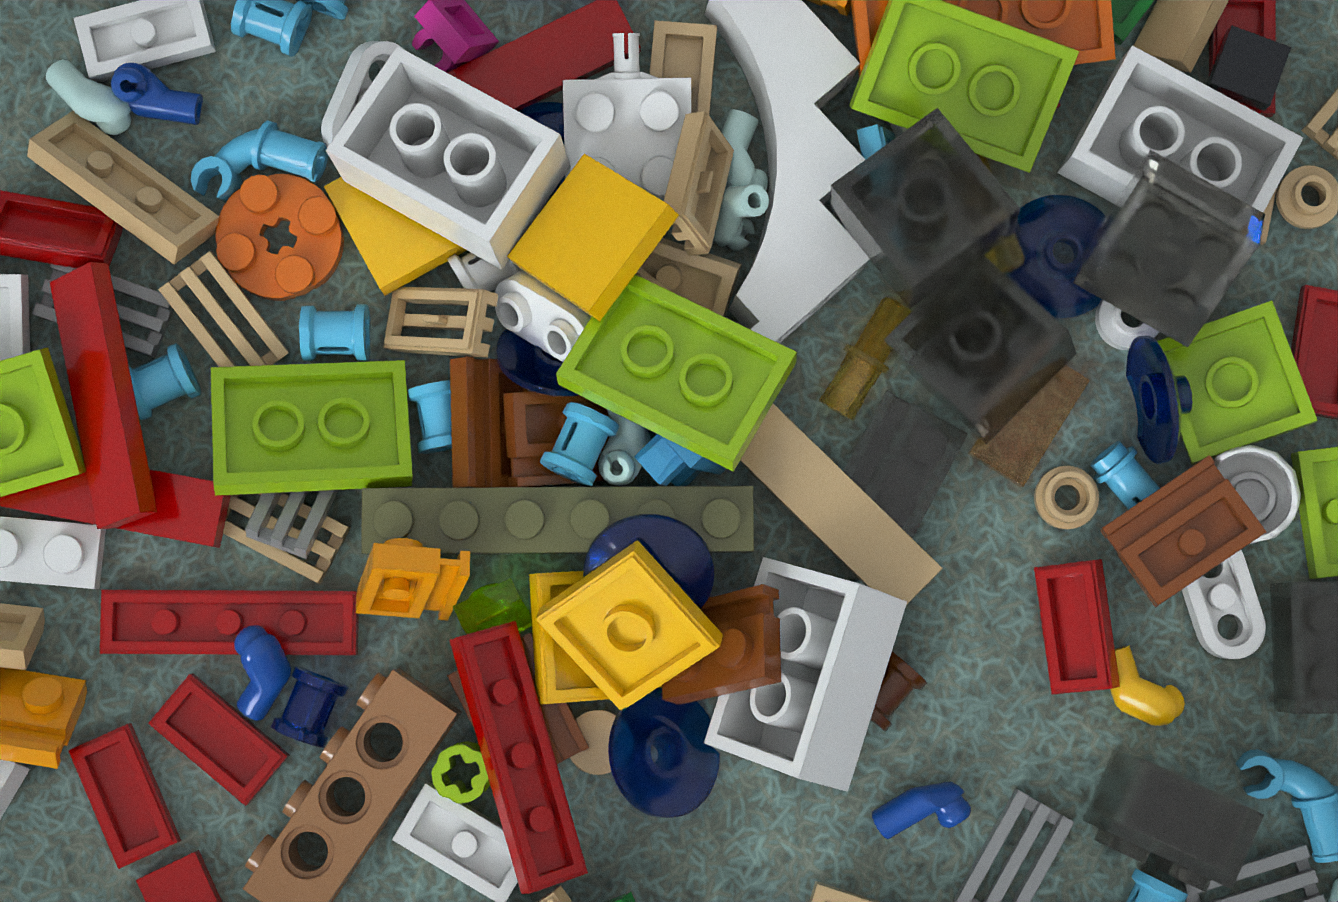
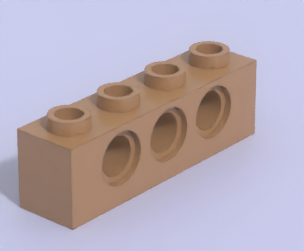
(423, 724)

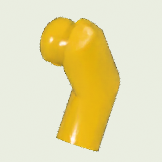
(1143, 698)

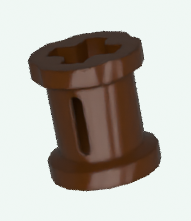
(895, 687)

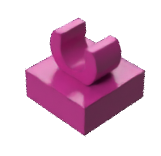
(454, 30)

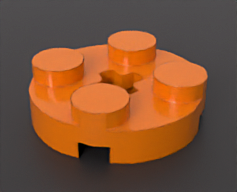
(294, 269)

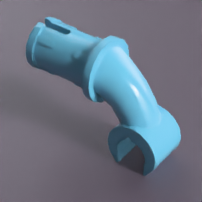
(260, 149)
(1310, 793)

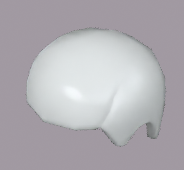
(1264, 484)

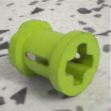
(457, 790)

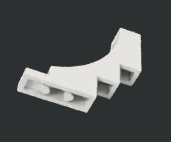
(793, 73)

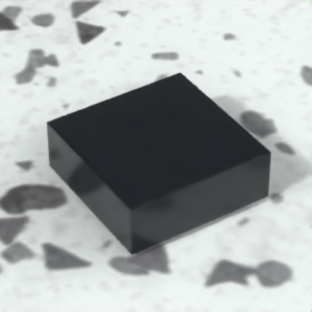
(1248, 67)

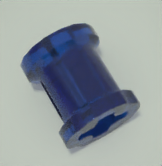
(309, 707)

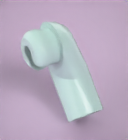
(89, 98)
(739, 132)
(736, 205)
(617, 459)

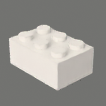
(1183, 120)
(449, 156)
(832, 669)

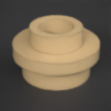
(1293, 207)
(1086, 493)

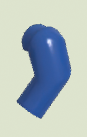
(152, 98)
(266, 668)
(920, 802)

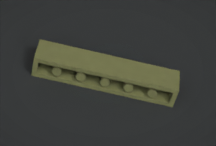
(548, 517)

